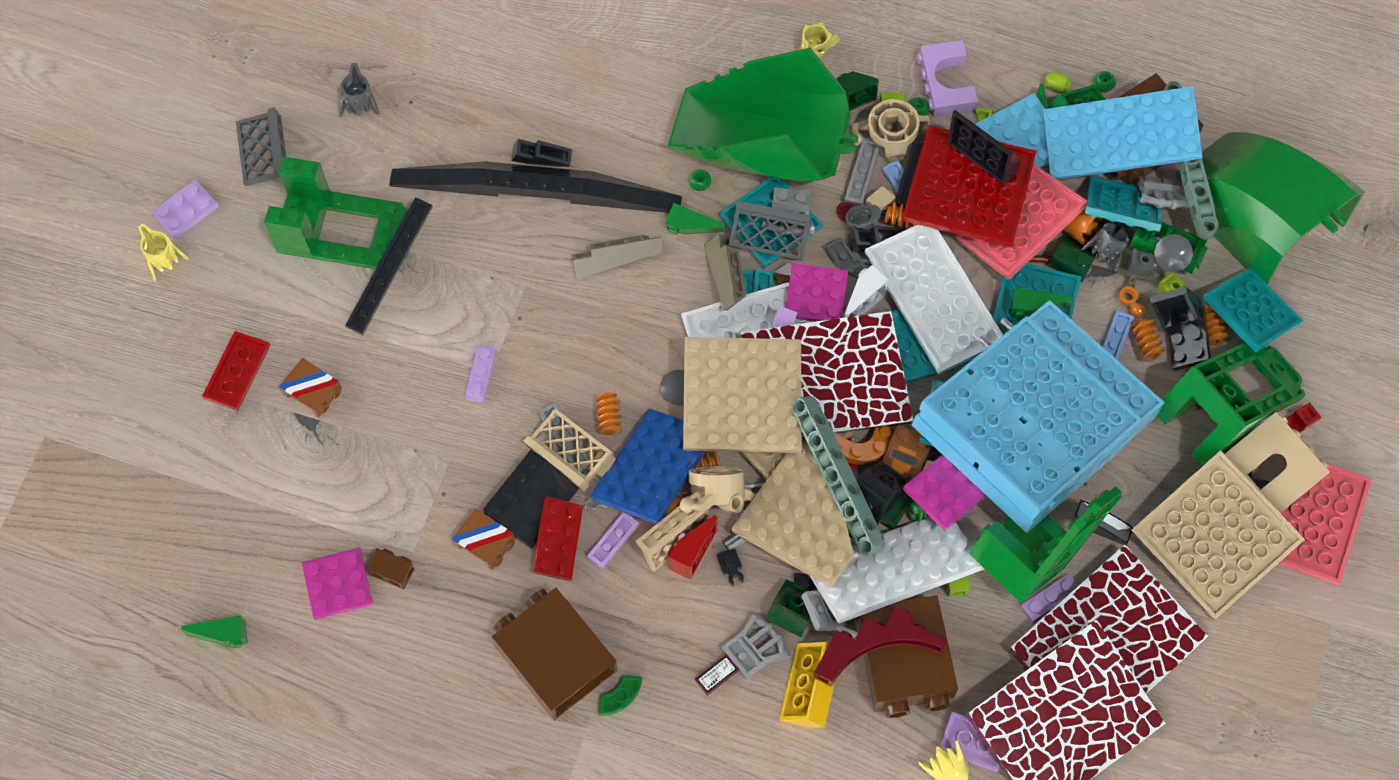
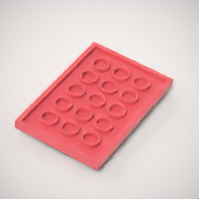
(1045, 212)
(1328, 523)

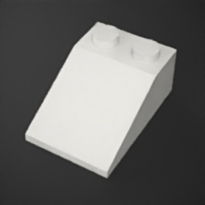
(869, 290)

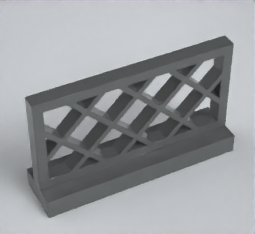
(276, 141)
(770, 214)

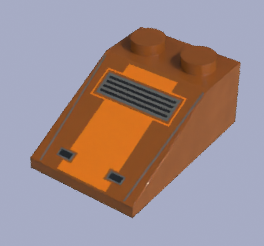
(906, 453)

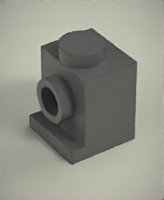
(1141, 263)

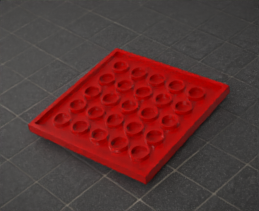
(962, 197)

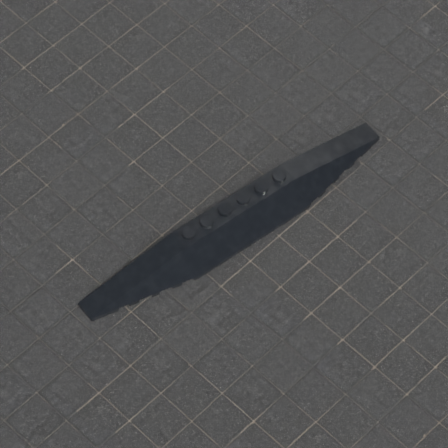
(535, 181)

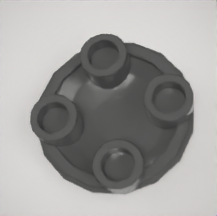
(1173, 253)
(673, 387)

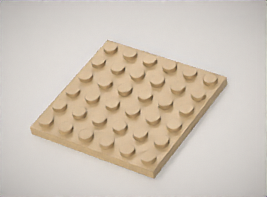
(741, 394)
(1217, 535)

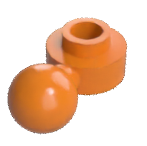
(1137, 309)

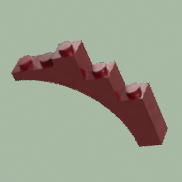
(872, 636)

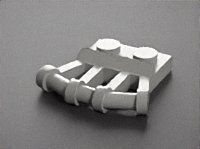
(1163, 192)
(793, 201)
(823, 617)
(746, 655)

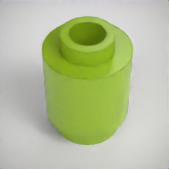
(1058, 81)

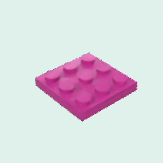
(816, 292)
(944, 492)
(337, 583)

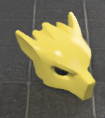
(818, 39)
(158, 250)
(947, 765)

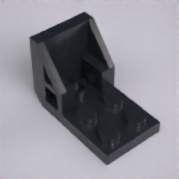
(1184, 319)
(881, 489)

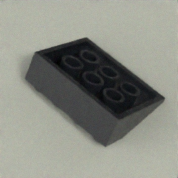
(982, 149)
(521, 497)

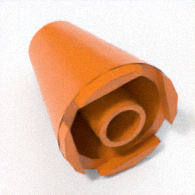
(1083, 227)

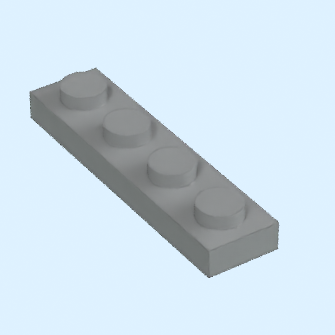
(862, 171)
(571, 445)

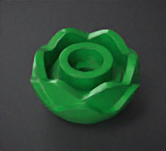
(1101, 84)
(922, 103)
(699, 185)

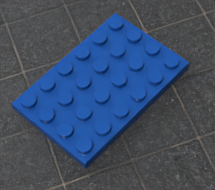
(648, 469)

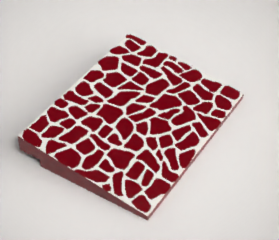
(850, 370)
(1134, 612)
(1067, 713)

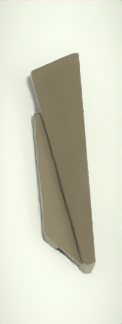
(614, 253)
(726, 270)

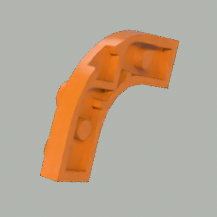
(869, 451)

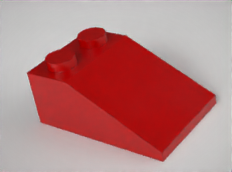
(690, 549)

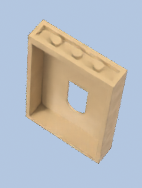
(1277, 437)

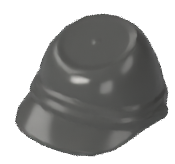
(863, 216)

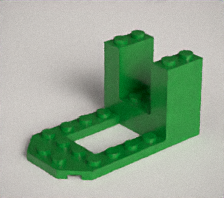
(299, 223)
(1226, 401)
(1032, 559)

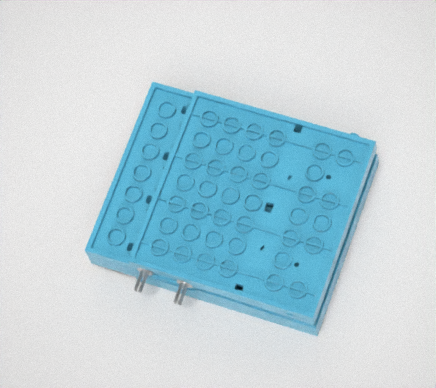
(1036, 414)

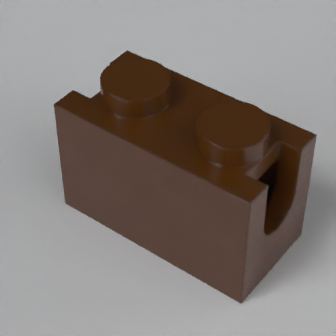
(390, 568)

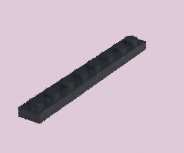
(389, 266)

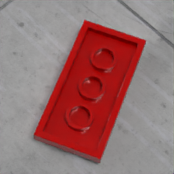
(236, 370)
(557, 539)

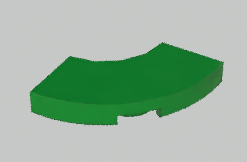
(620, 697)

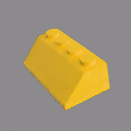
(806, 698)

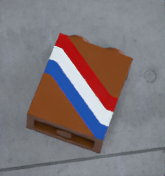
(311, 387)
(484, 538)

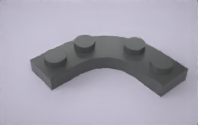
(845, 258)

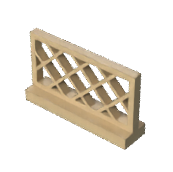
(558, 462)
(666, 531)

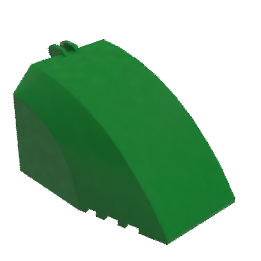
(768, 119)
(1271, 197)

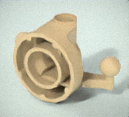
(892, 115)
(719, 487)

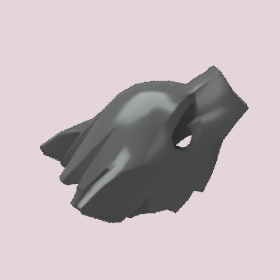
(356, 92)
(1107, 245)

